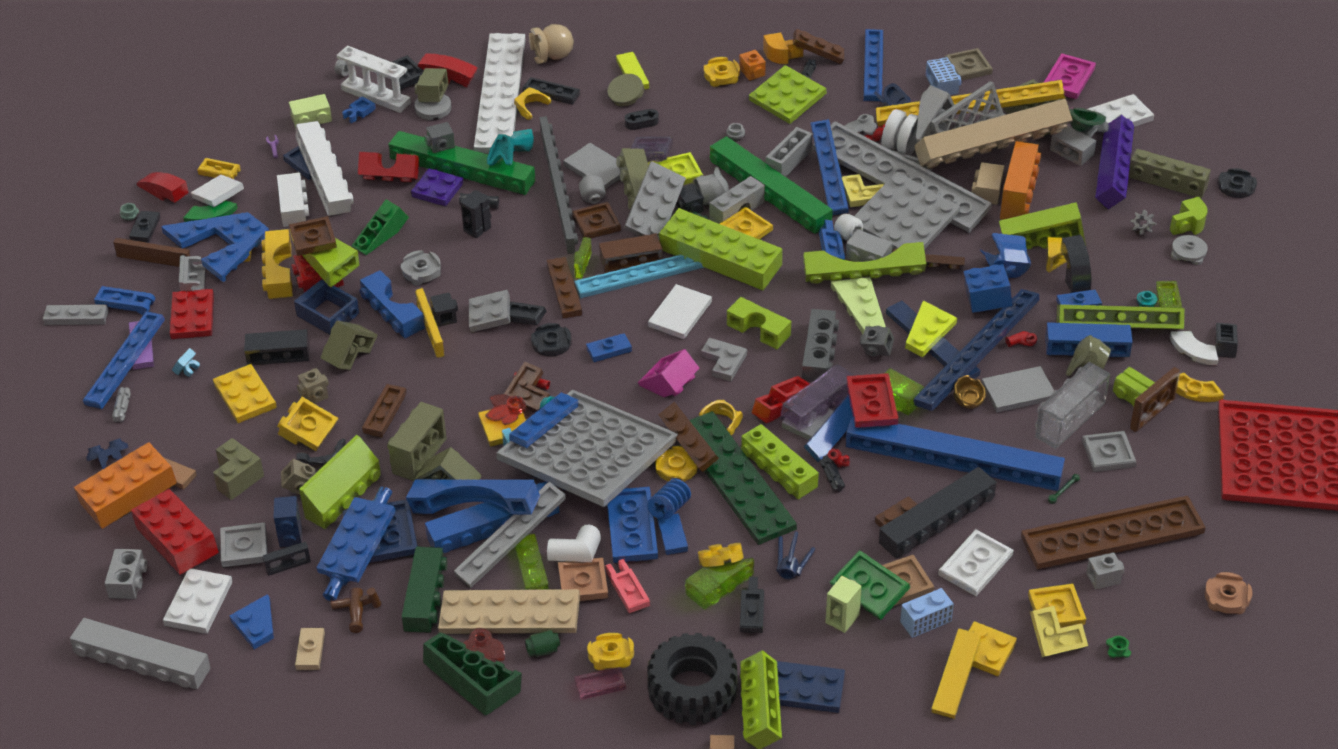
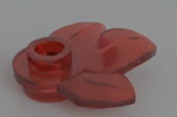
(506, 408)
(489, 646)

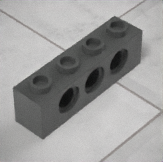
(819, 344)

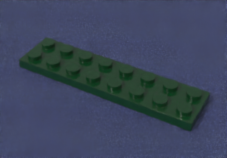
(742, 484)

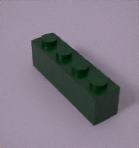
(423, 589)

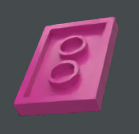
(1073, 73)

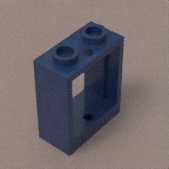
(316, 296)

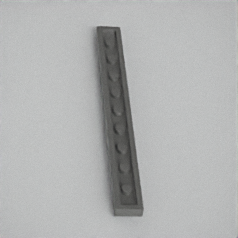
(559, 188)

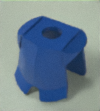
(1012, 254)

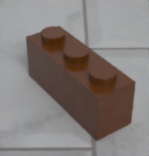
(629, 252)

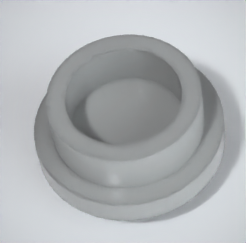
(735, 131)

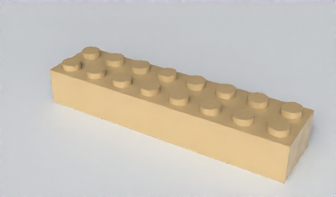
(993, 133)

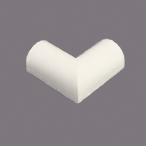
(575, 550)

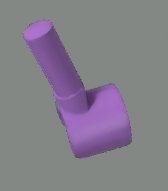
(273, 145)

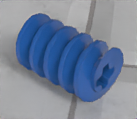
(669, 499)

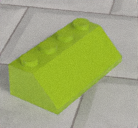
(338, 482)

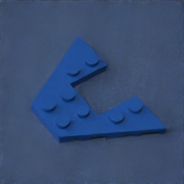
(238, 230)

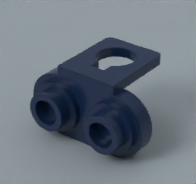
(893, 95)
(114, 449)

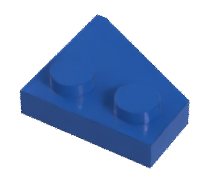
(255, 622)

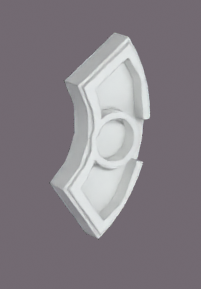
(1188, 344)

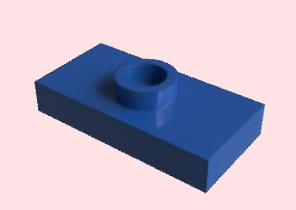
(1080, 298)
(609, 347)

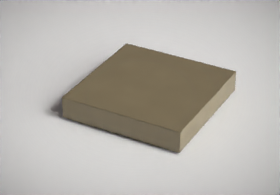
(970, 64)

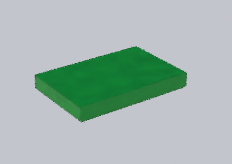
(880, 586)

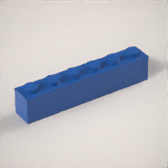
(469, 525)

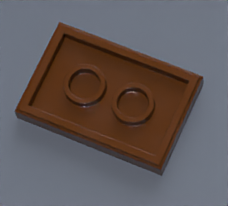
(1154, 399)

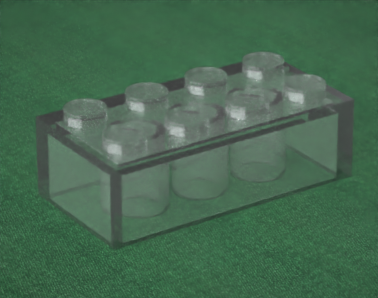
(1072, 405)

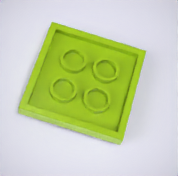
(787, 94)

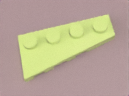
(860, 301)

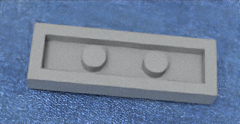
(75, 314)

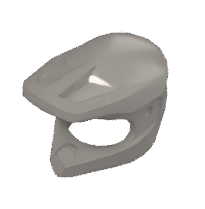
(711, 186)

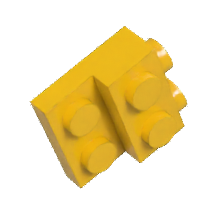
(306, 424)

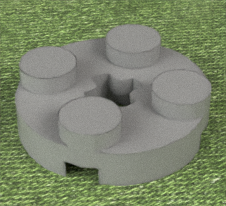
(430, 267)

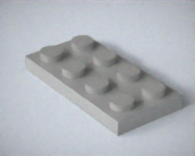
(654, 200)

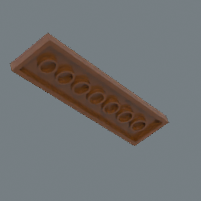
(1112, 532)

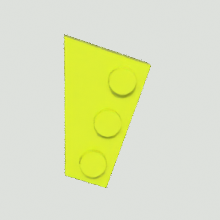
(929, 328)

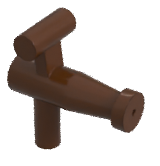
(356, 605)

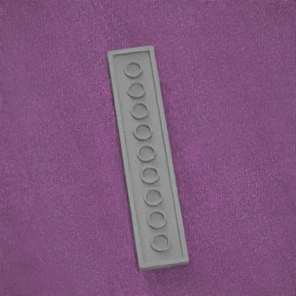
(880, 164)

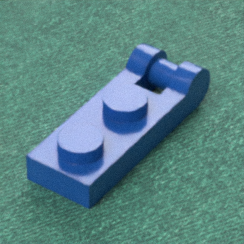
(124, 299)

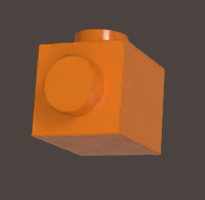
(752, 65)

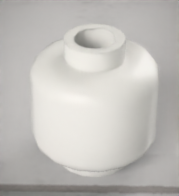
(847, 226)

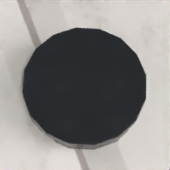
(1237, 183)
(551, 339)

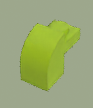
(1191, 217)

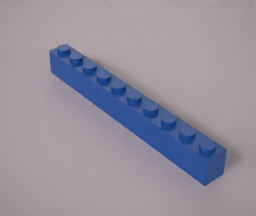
(958, 453)

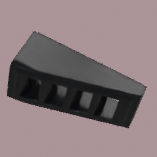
(1226, 340)

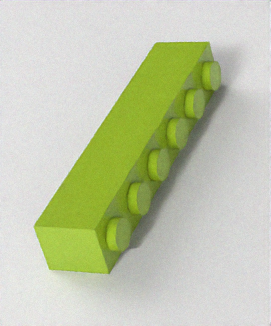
(1122, 315)

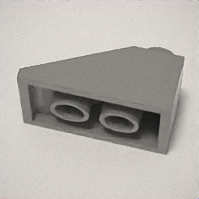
(932, 104)

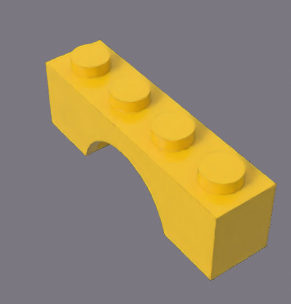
(278, 279)

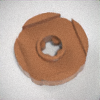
(1231, 604)

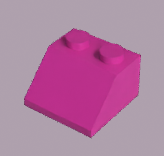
(670, 374)

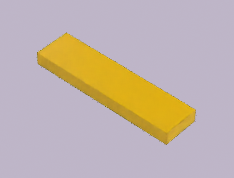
(430, 323)
(956, 673)

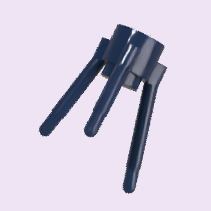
(788, 566)

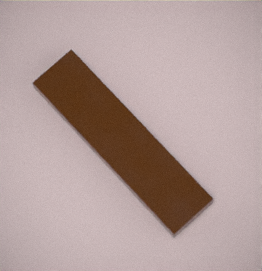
(149, 252)

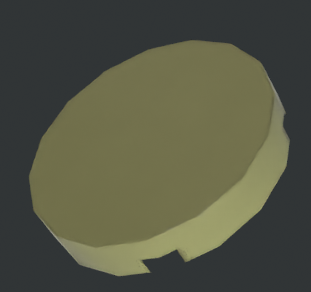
(625, 89)

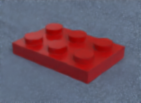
(192, 314)
(872, 400)

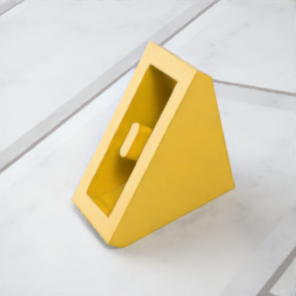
(1054, 256)

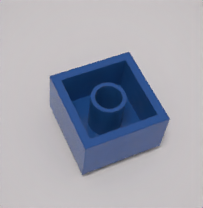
(987, 288)

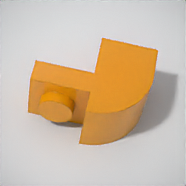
(779, 50)

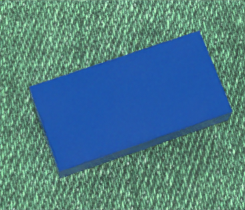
(672, 534)

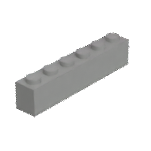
(140, 653)

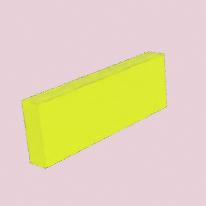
(629, 65)

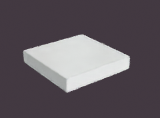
(217, 190)

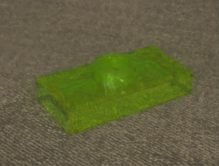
(582, 257)
(1168, 294)

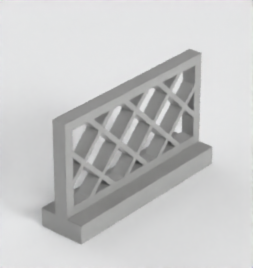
(963, 106)

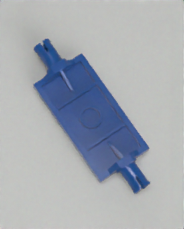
(355, 541)

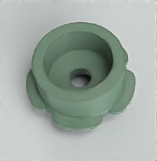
(128, 211)

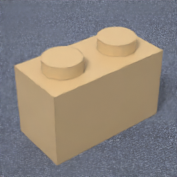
(988, 182)

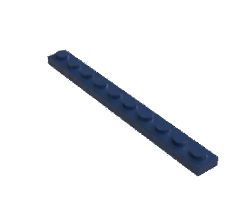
(976, 350)

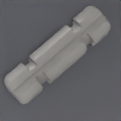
(121, 404)

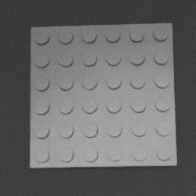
(592, 450)

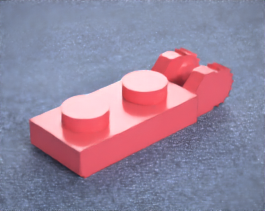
(628, 587)

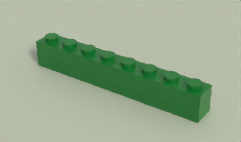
(465, 164)
(777, 188)

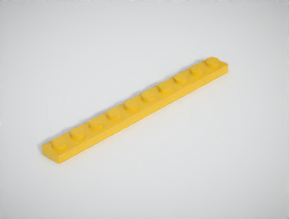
(1008, 97)

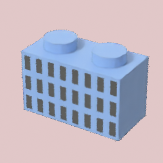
(943, 75)
(926, 612)

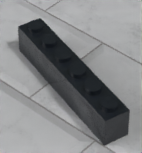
(937, 512)

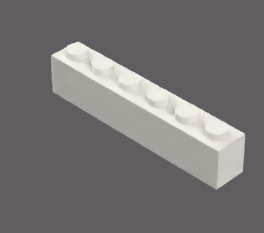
(323, 168)

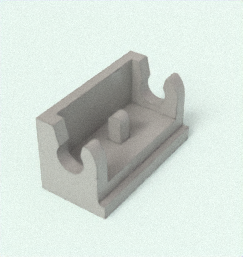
(190, 275)

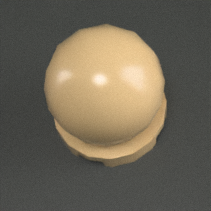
(552, 42)

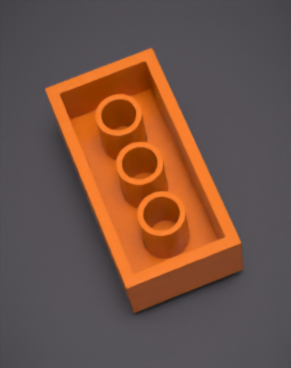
(1020, 180)
(125, 485)

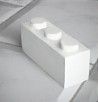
(292, 198)

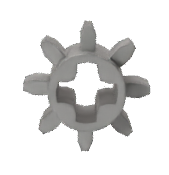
(1145, 227)

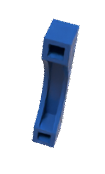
(515, 496)

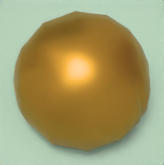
(969, 392)

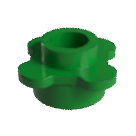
(1118, 647)

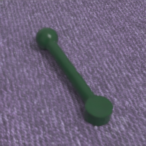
(1053, 498)

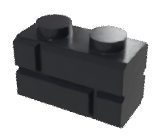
(475, 214)

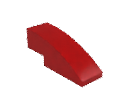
(457, 70)
(164, 186)
(770, 405)

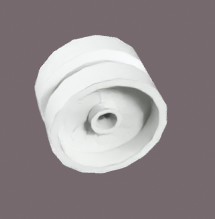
(900, 132)

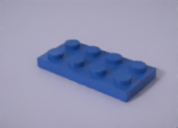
(632, 526)

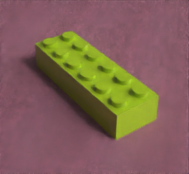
(721, 249)

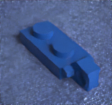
(831, 240)

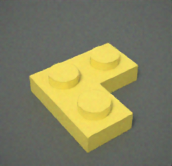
(856, 192)
(1053, 638)

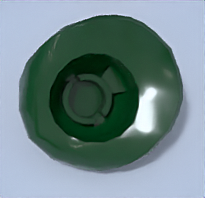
(1084, 119)

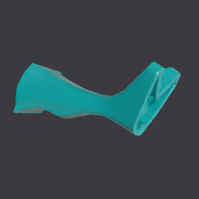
(505, 145)

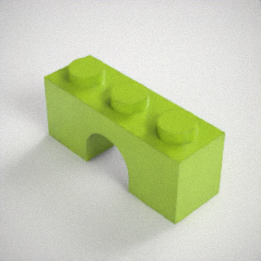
(746, 314)

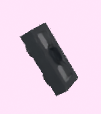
(286, 558)

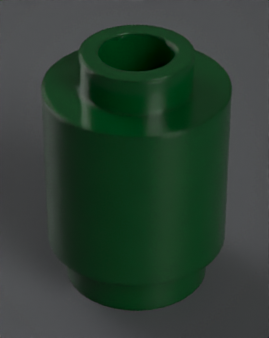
(542, 643)

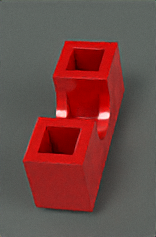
(371, 166)

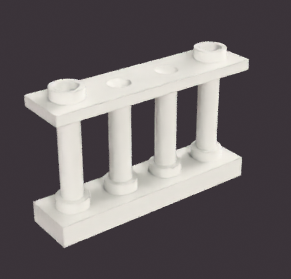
(364, 87)

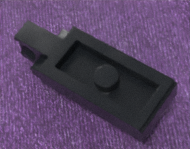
(752, 608)

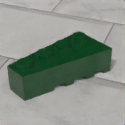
(470, 673)

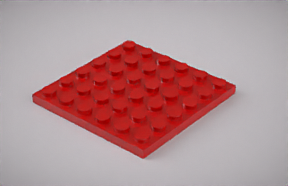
(1278, 454)

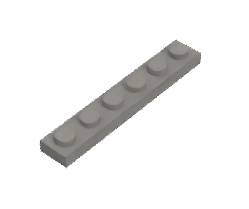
(508, 537)

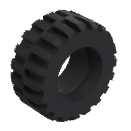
(692, 702)

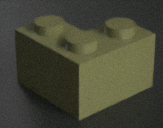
(345, 343)
(448, 466)
(237, 469)

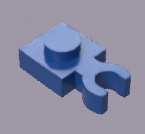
(360, 107)

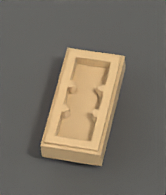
(310, 649)

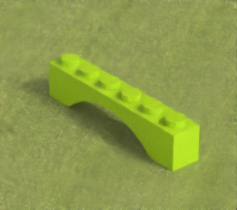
(823, 266)

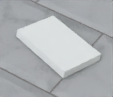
(679, 311)
(975, 562)

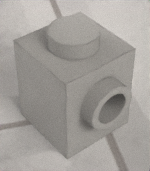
(1105, 570)

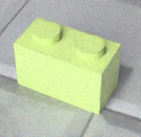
(310, 110)
(843, 604)

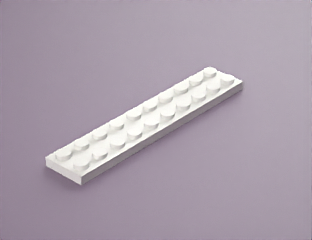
(499, 89)

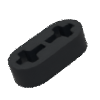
(641, 119)

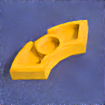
(1198, 390)

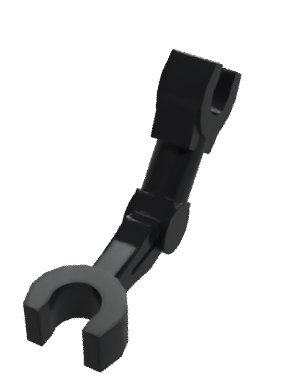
(322, 460)

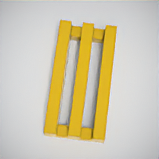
(214, 168)

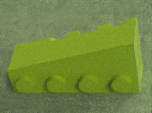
(1038, 226)

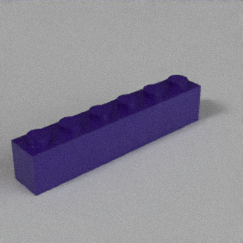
(1115, 162)

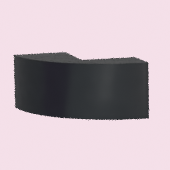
(1078, 264)

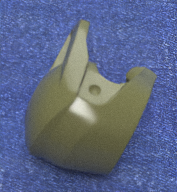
(1089, 350)

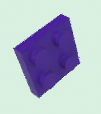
(437, 187)

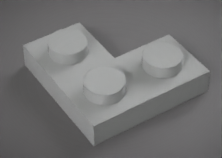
(728, 358)

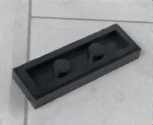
(553, 90)

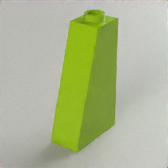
(334, 263)

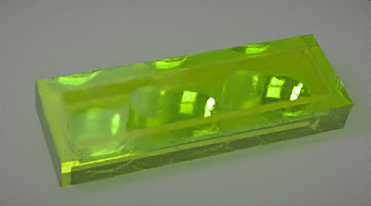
(531, 564)

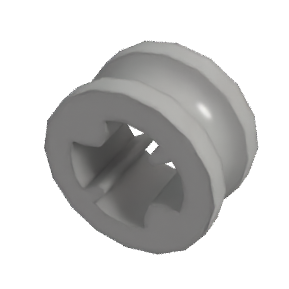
(341, 67)

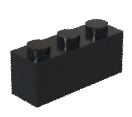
(277, 347)

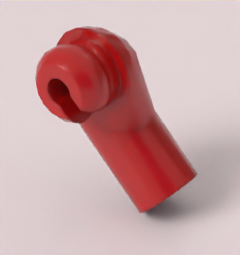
(1023, 338)
(838, 459)

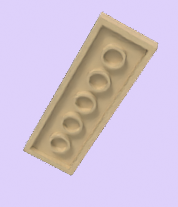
(509, 611)

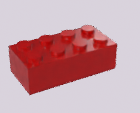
(174, 531)

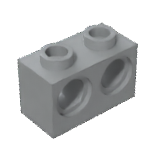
(125, 573)

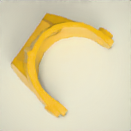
(527, 96)
(726, 409)

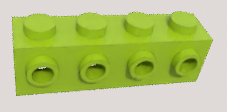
(779, 461)
(760, 700)

